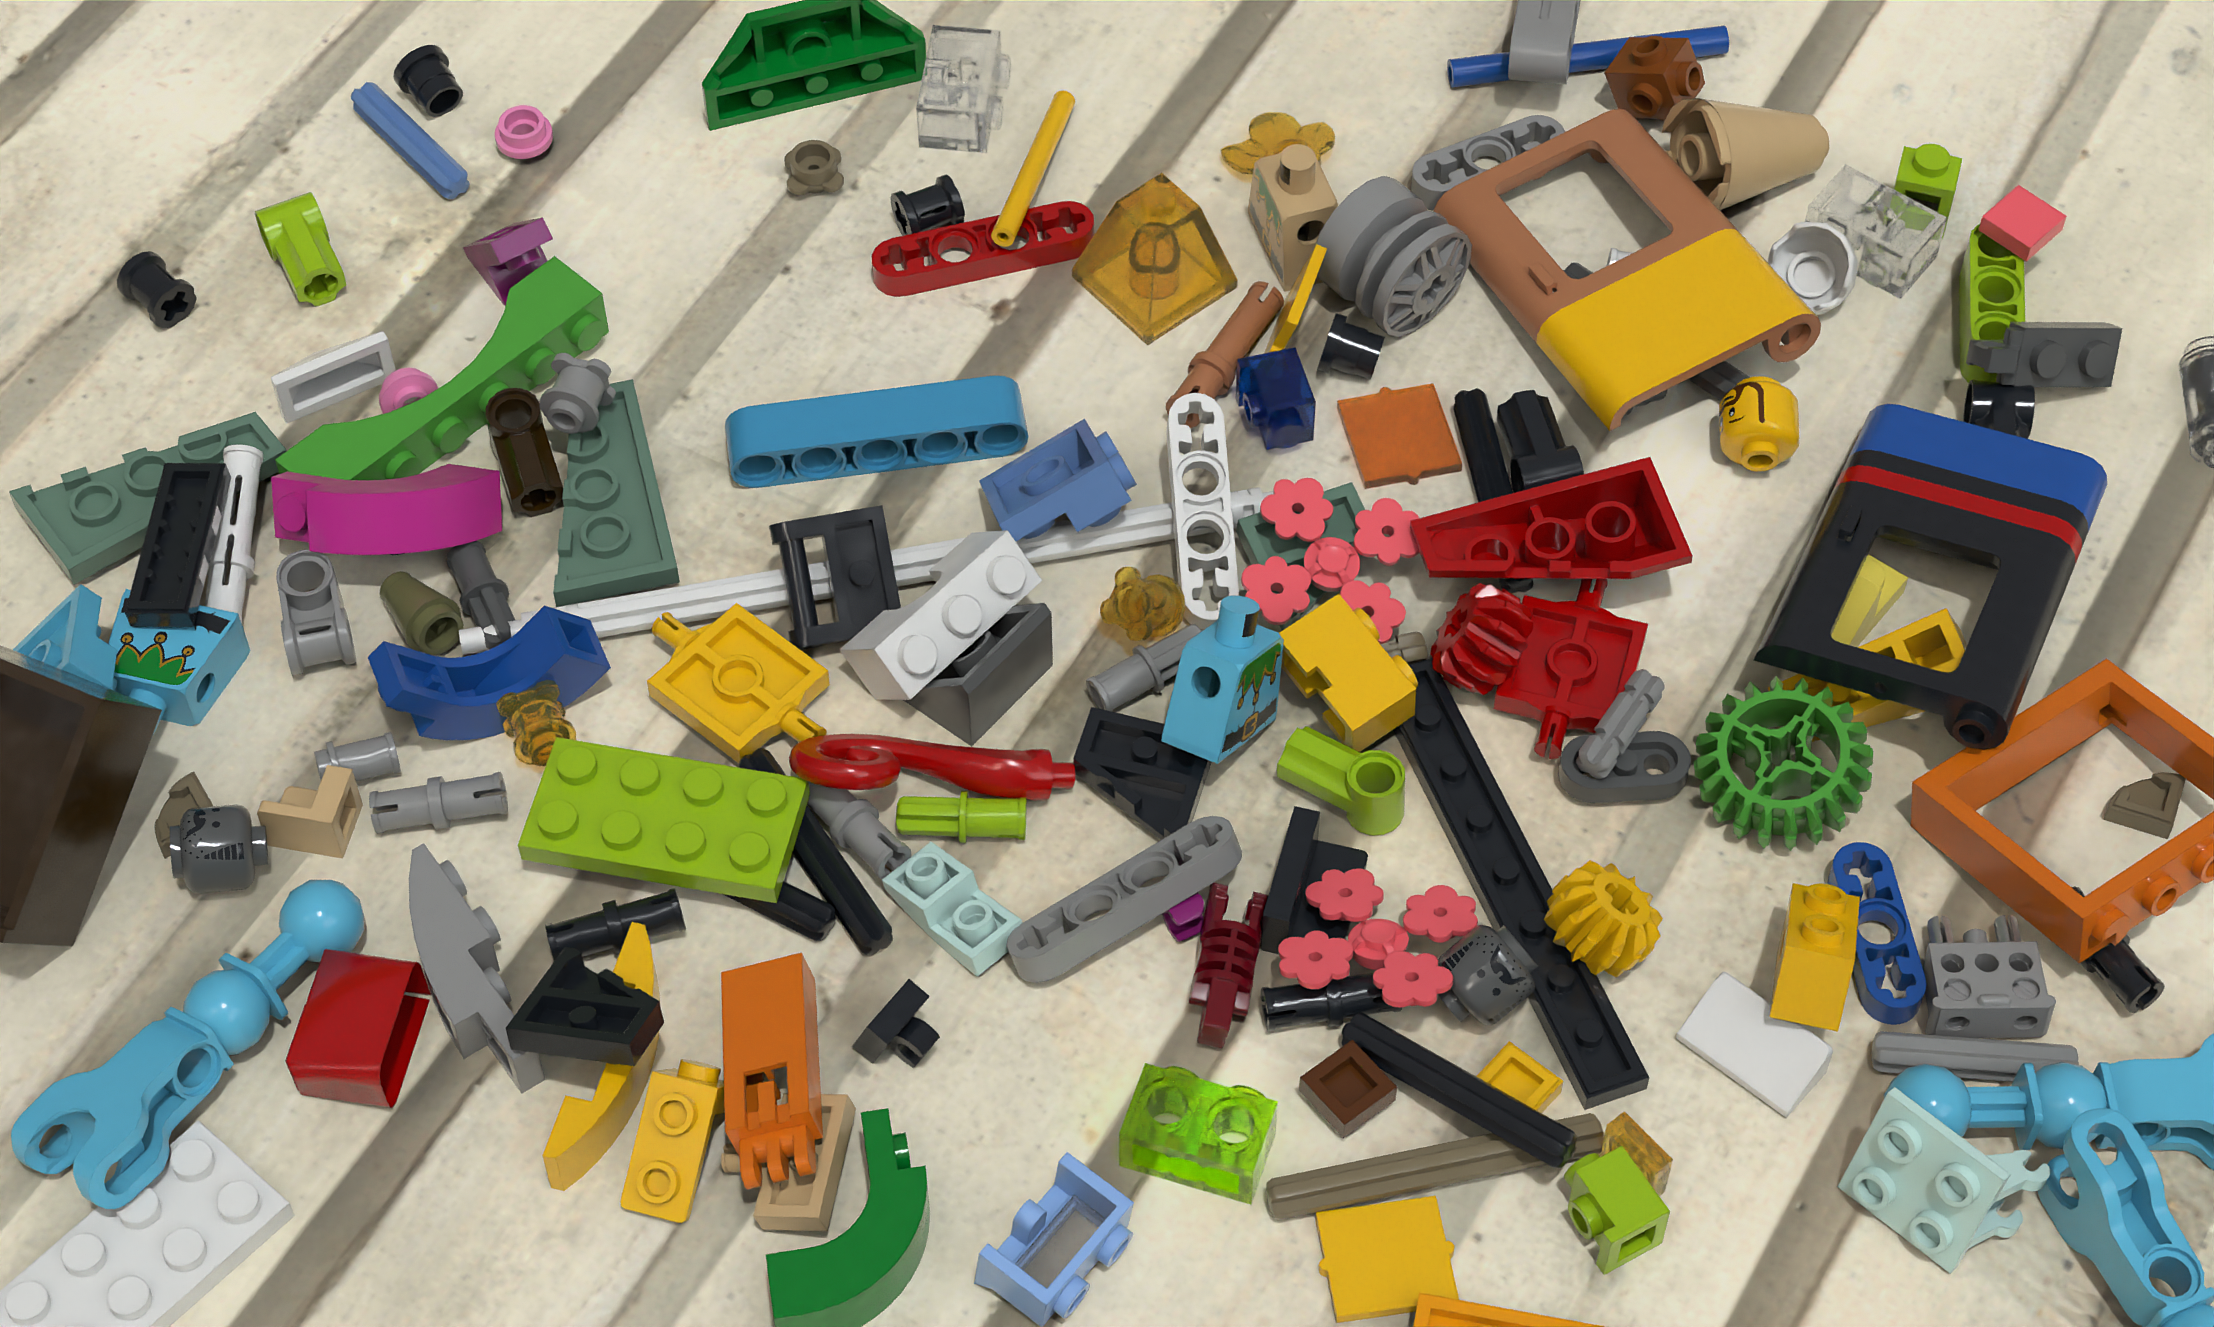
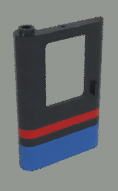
(1963, 497)

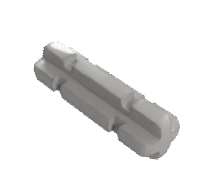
(1620, 724)

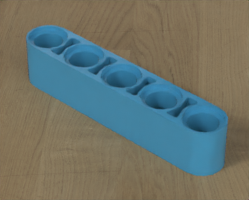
(875, 431)

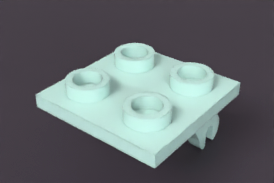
(1935, 1182)

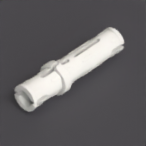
(244, 468)

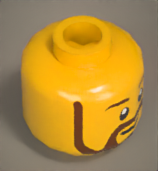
(1760, 422)

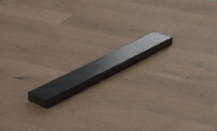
(1515, 894)

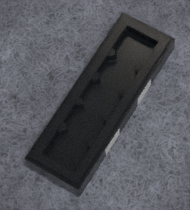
(178, 545)

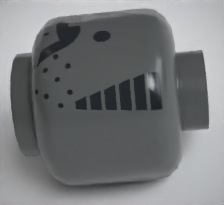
(217, 848)
(1488, 975)

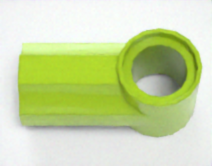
(300, 241)
(1346, 779)

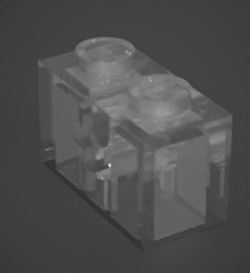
(961, 89)
(1886, 229)

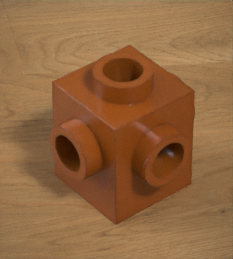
(1654, 75)

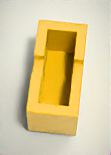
(1340, 659)

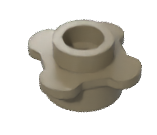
(813, 168)

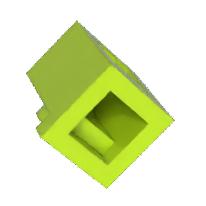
(1929, 176)
(1615, 1207)

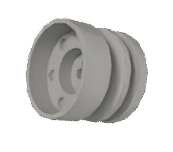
(1392, 256)

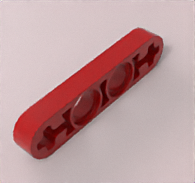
(986, 256)

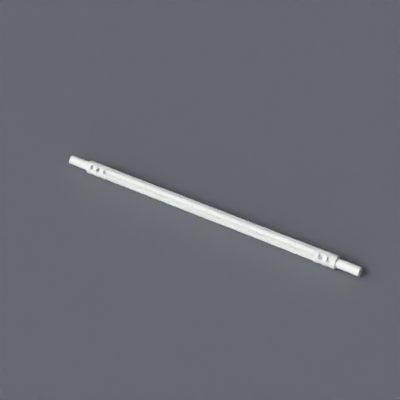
(910, 565)

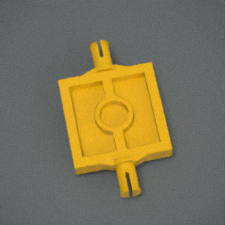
(737, 681)

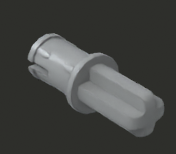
(1141, 671)

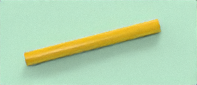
(1033, 169)

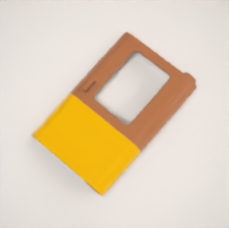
(1648, 314)

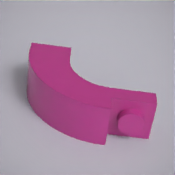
(388, 515)

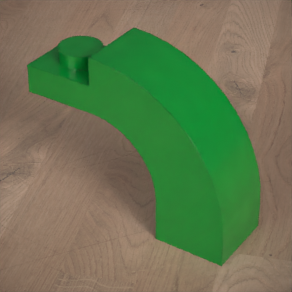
(871, 1261)

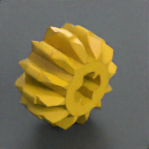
(1603, 918)

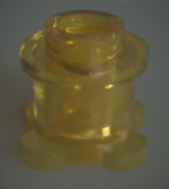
(1144, 605)
(535, 721)

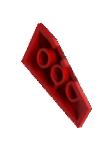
(1575, 528)

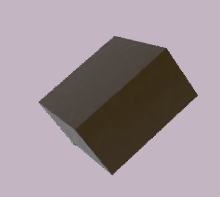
(63, 788)

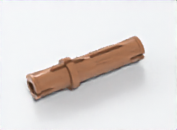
(1213, 370)

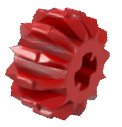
(1481, 638)

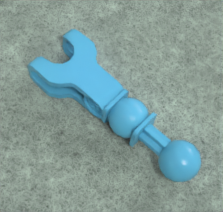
(175, 1062)
(2162, 1098)
(2126, 1224)

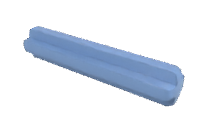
(410, 140)

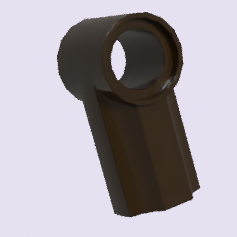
(523, 451)

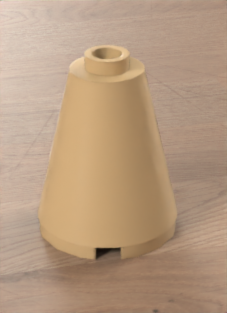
(1742, 148)

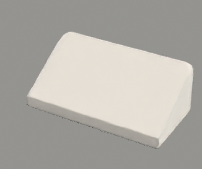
(1761, 1053)

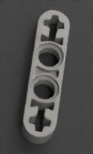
(1188, 858)

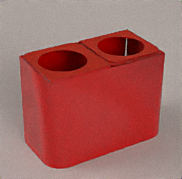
(358, 1028)

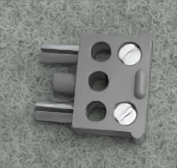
(1985, 985)

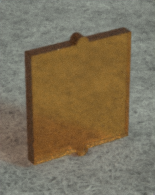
(1399, 436)

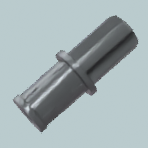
(482, 593)

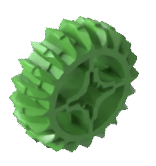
(1745, 733)

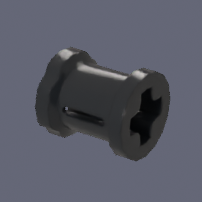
(928, 207)
(162, 295)

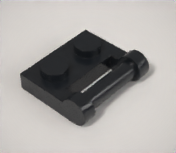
(857, 569)

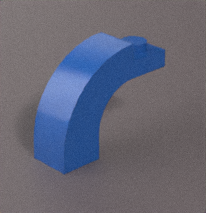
(461, 694)

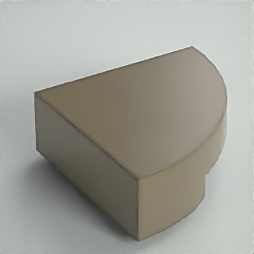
(183, 795)
(2148, 804)

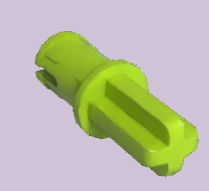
(962, 817)

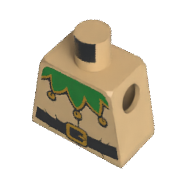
(1285, 197)

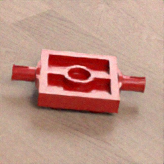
(1572, 665)

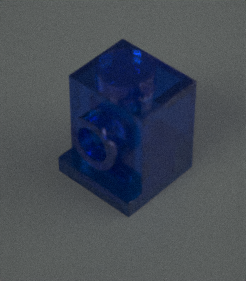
(1276, 397)

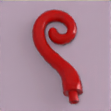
(876, 762)

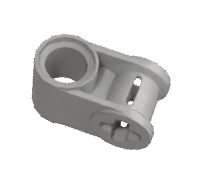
(313, 621)

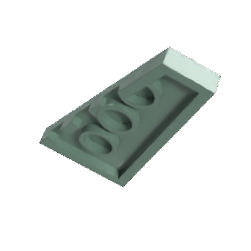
(613, 510)
(106, 513)

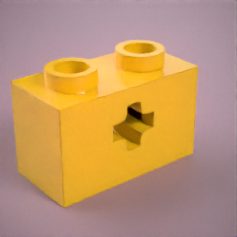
(1815, 956)

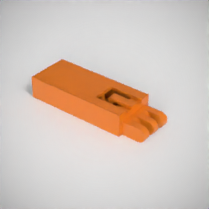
(769, 1026)

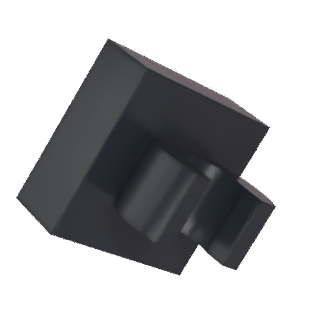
(899, 1028)

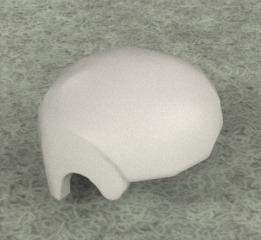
(1816, 264)

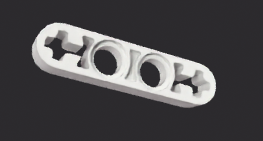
(1196, 510)

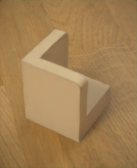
(315, 819)

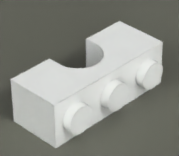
(916, 642)

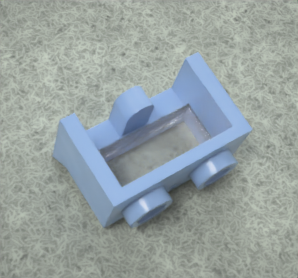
(1058, 1243)

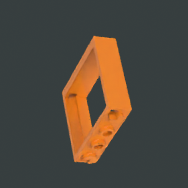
(1951, 793)

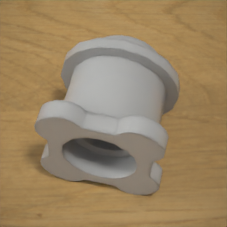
(576, 393)

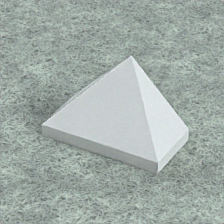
(332, 375)

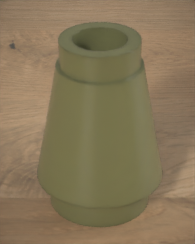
(422, 613)

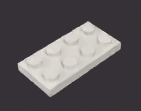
(156, 1251)

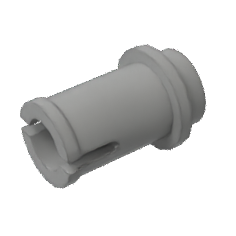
(364, 757)

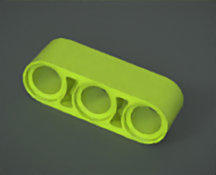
(1988, 297)

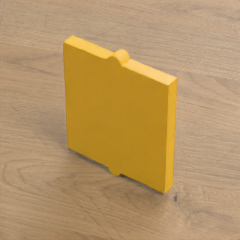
(1296, 301)
(1384, 1257)

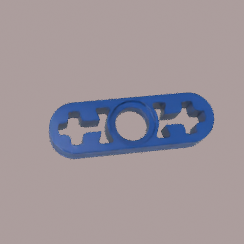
(1885, 906)

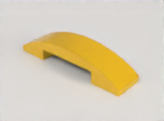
(590, 1128)

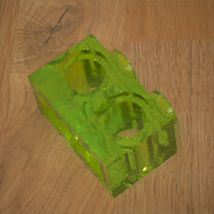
(1191, 1148)

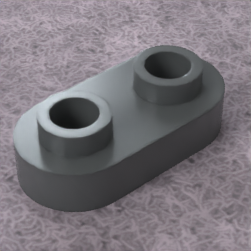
(1629, 776)

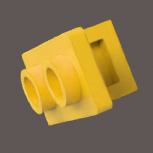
(673, 1140)

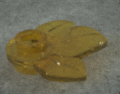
(1271, 134)

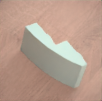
(951, 908)

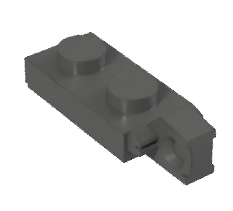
(2050, 354)

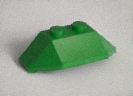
(810, 57)

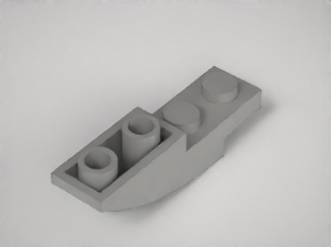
(463, 966)

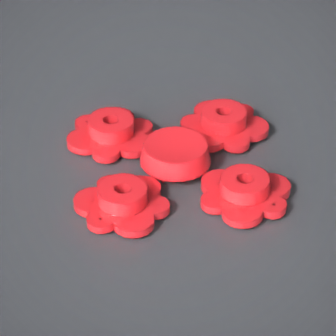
(1329, 561)
(1378, 942)

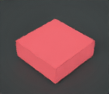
(2022, 223)

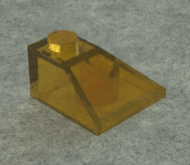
(1155, 260)

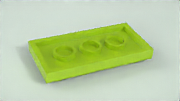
(665, 819)

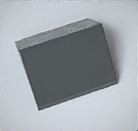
(990, 674)

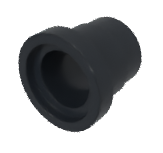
(428, 79)
(1350, 349)

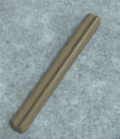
(1414, 1170)

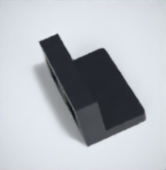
(1299, 865)

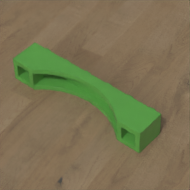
(543, 316)

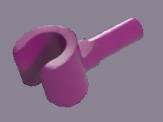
(1185, 918)

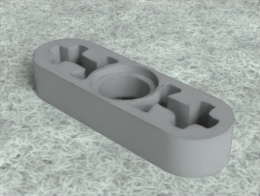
(1500, 143)

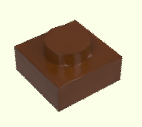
(1347, 1088)

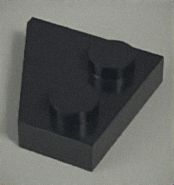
(1140, 772)
(585, 1015)

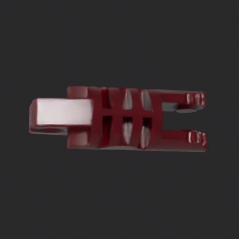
(1225, 964)

